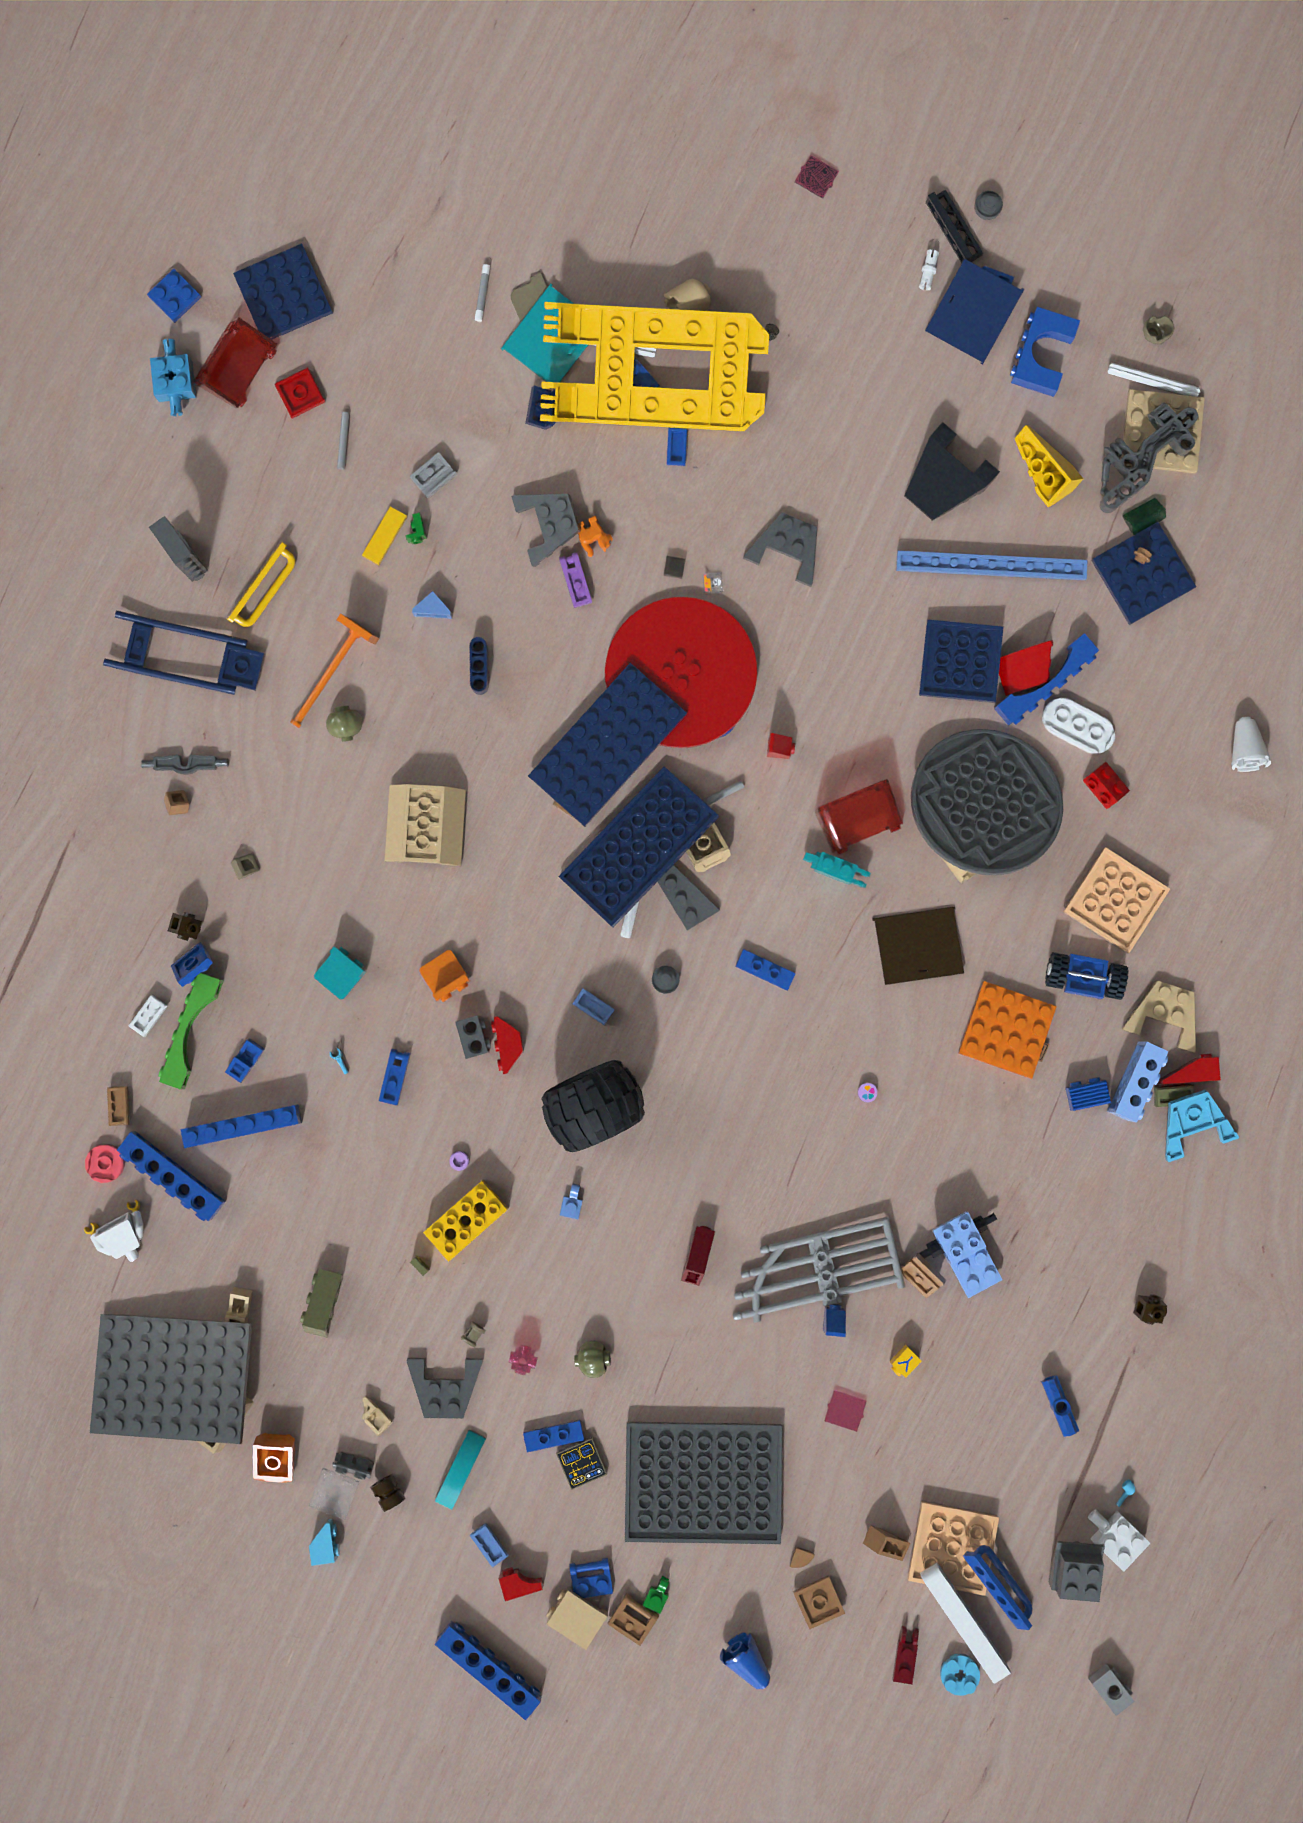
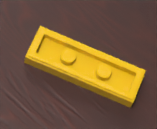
(384, 536)

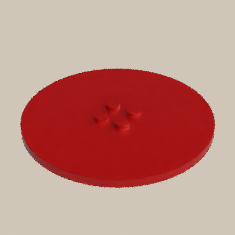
(695, 658)

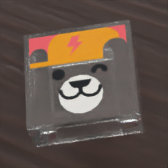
(712, 583)

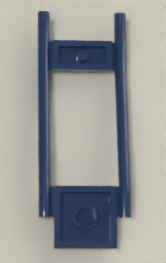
(238, 668)

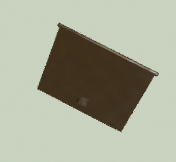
(919, 943)

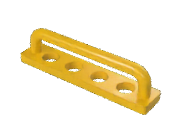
(233, 616)

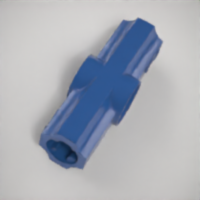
(1065, 1416)

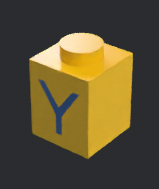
(905, 1361)

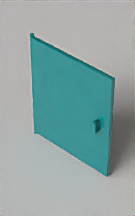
(526, 344)

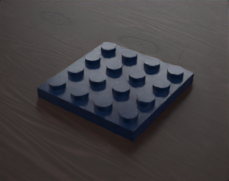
(283, 292)
(1146, 586)
(961, 661)

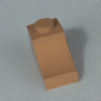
(886, 1543)

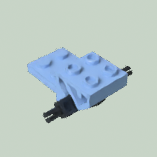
(965, 1251)

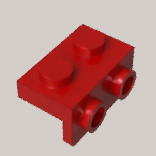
(1106, 785)

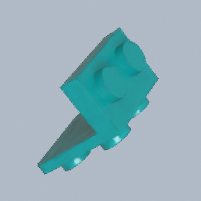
(340, 972)

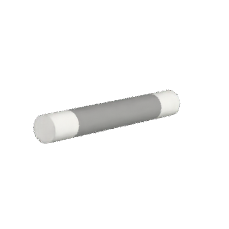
(482, 292)

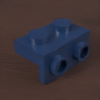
(535, 410)

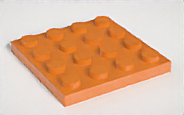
(1007, 1029)

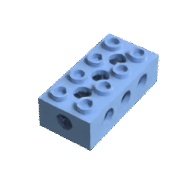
(1129, 1086)

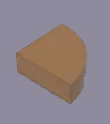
(801, 1558)

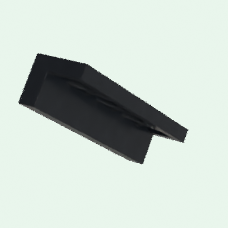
(950, 230)

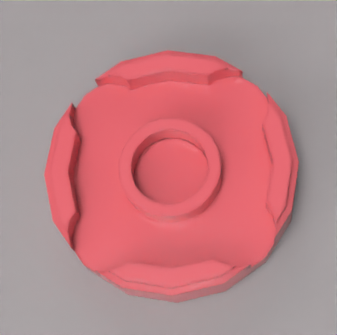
(104, 1163)

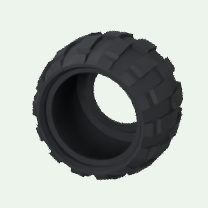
(593, 1106)

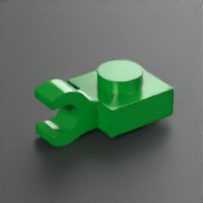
(657, 1596)

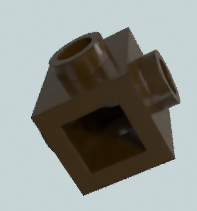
(185, 926)
(1150, 1309)

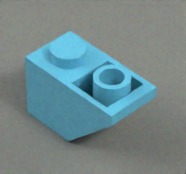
(324, 1547)

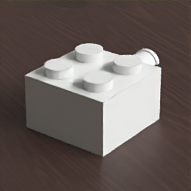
(1121, 1539)

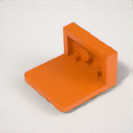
(444, 976)

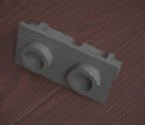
(359, 1469)

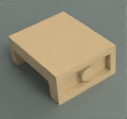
(576, 1618)

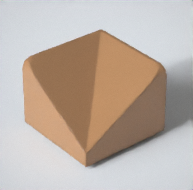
(176, 802)

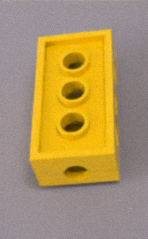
(466, 1234)

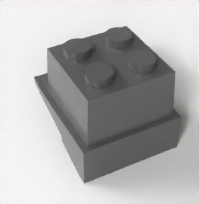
(1077, 1571)

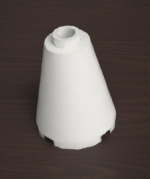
(1249, 747)

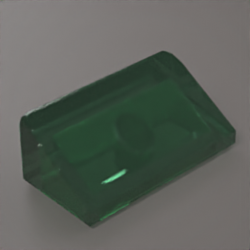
(1145, 516)

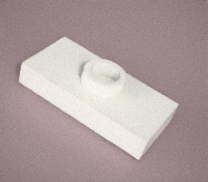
(148, 1015)

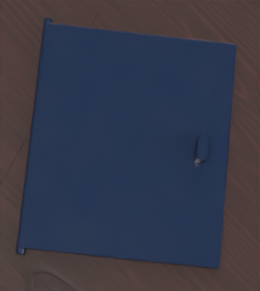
(975, 312)

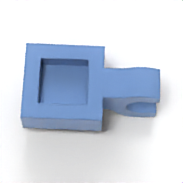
(571, 1205)

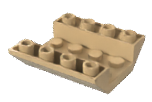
(425, 824)

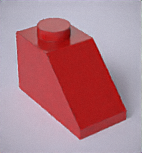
(780, 746)

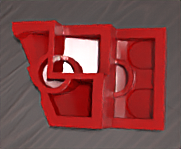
(1026, 668)

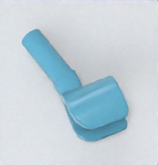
(339, 1059)
(1129, 1489)

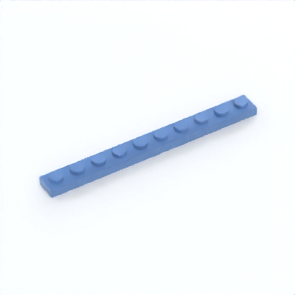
(991, 565)

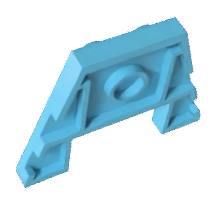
(1190, 1116)

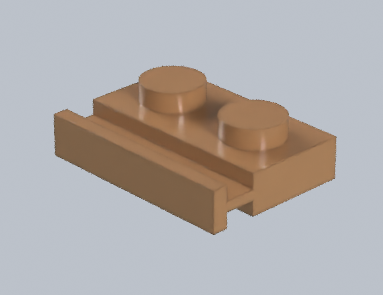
(922, 1275)

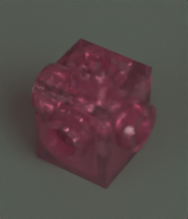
(523, 1352)

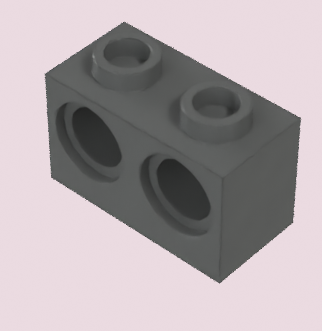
(468, 1038)

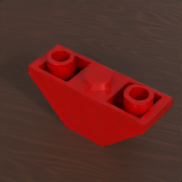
(508, 1044)

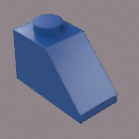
(834, 1321)

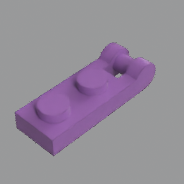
(575, 581)

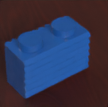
(1088, 1094)

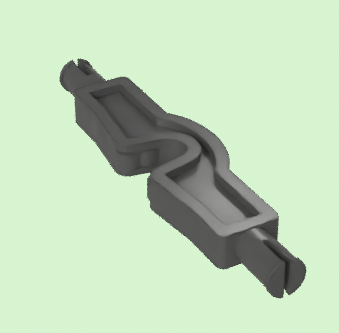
(174, 763)

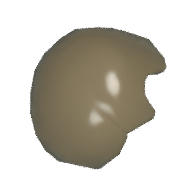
(1158, 329)

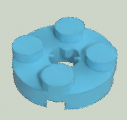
(962, 1686)

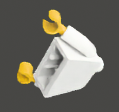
(120, 1235)

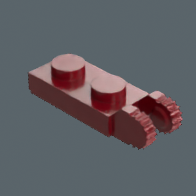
(905, 1657)

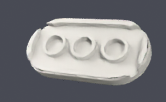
(1078, 725)

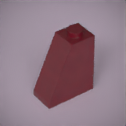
(698, 1255)

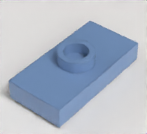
(593, 1006)
(489, 1545)

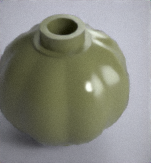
(344, 723)
(593, 1359)

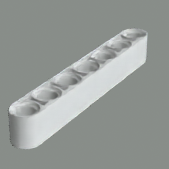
(965, 1623)

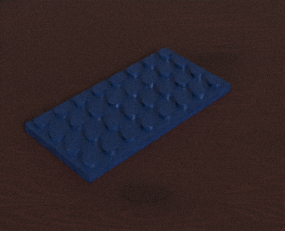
(607, 744)
(638, 846)

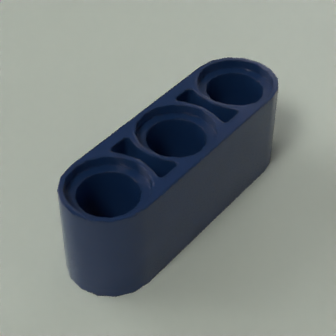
(479, 656)

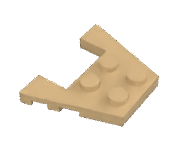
(1169, 1006)

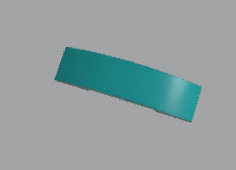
(460, 1469)

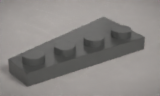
(686, 898)

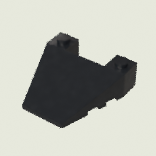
(942, 480)

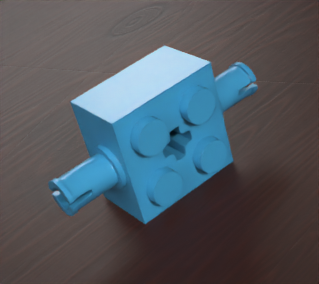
(176, 367)

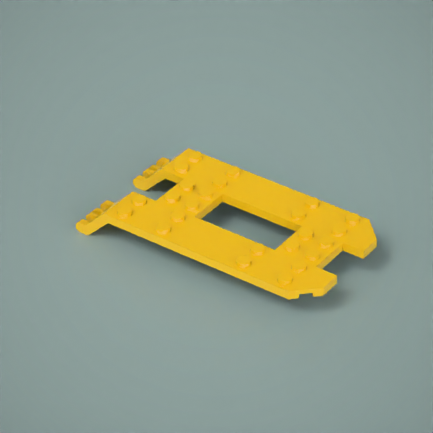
(620, 330)

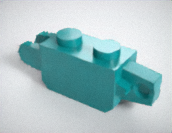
(836, 868)

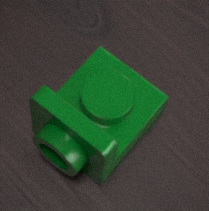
(418, 527)

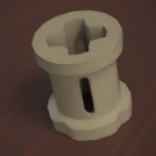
(473, 1334)

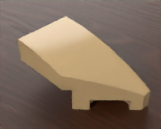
(375, 1417)

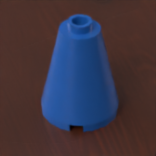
(746, 1661)

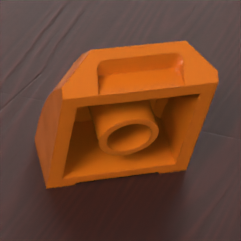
(273, 1458)

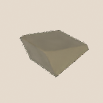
(245, 866)

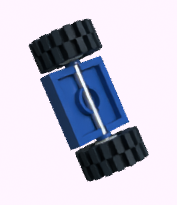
(1086, 976)

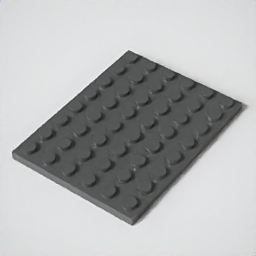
(171, 1378)
(703, 1483)

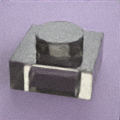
(674, 567)

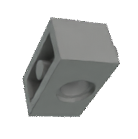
(1116, 1700)

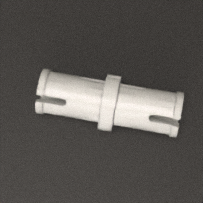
(929, 269)

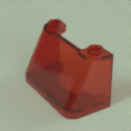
(235, 362)
(859, 816)

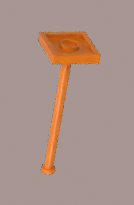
(355, 632)

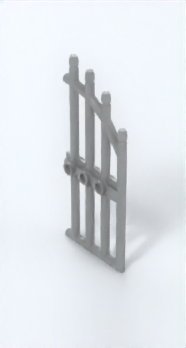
(824, 1269)

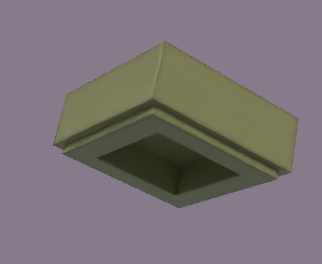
(420, 1265)

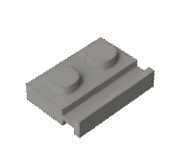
(433, 475)

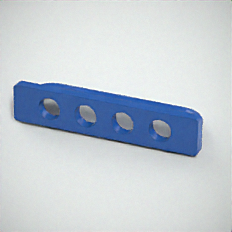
(997, 1590)

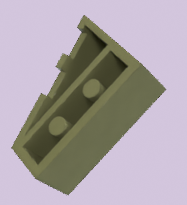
(321, 1302)

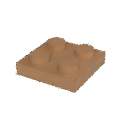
(819, 1602)

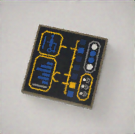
(581, 1463)

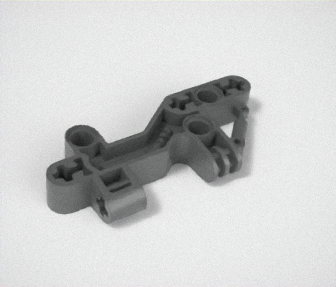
(1169, 432)

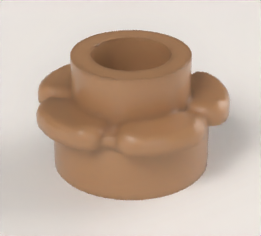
(1142, 555)

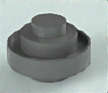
(988, 205)
(665, 979)

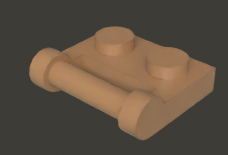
(629, 1624)

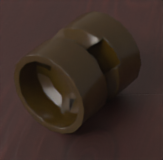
(387, 1492)

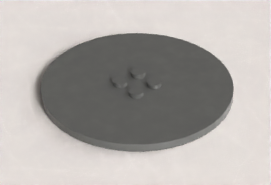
(986, 802)

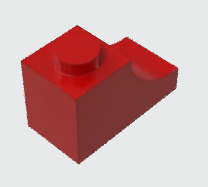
(517, 1585)

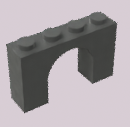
(178, 549)

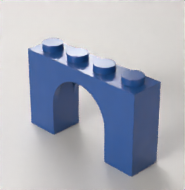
(1042, 325)

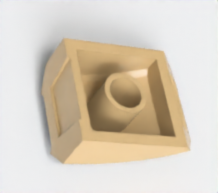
(708, 850)

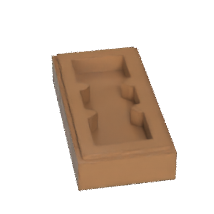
(118, 1106)

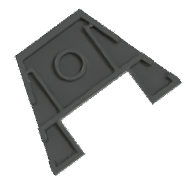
(555, 518)
(791, 539)
(444, 1396)

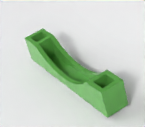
(177, 1068)

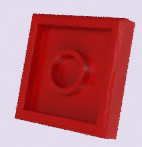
(299, 393)

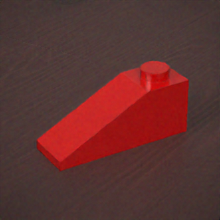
(1196, 1070)

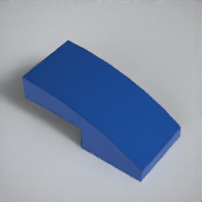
(245, 1060)

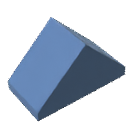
(431, 607)

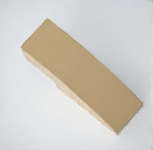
(239, 1305)

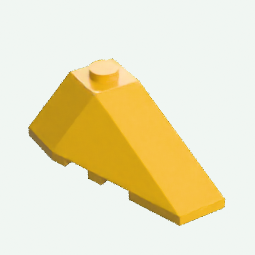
(1048, 468)

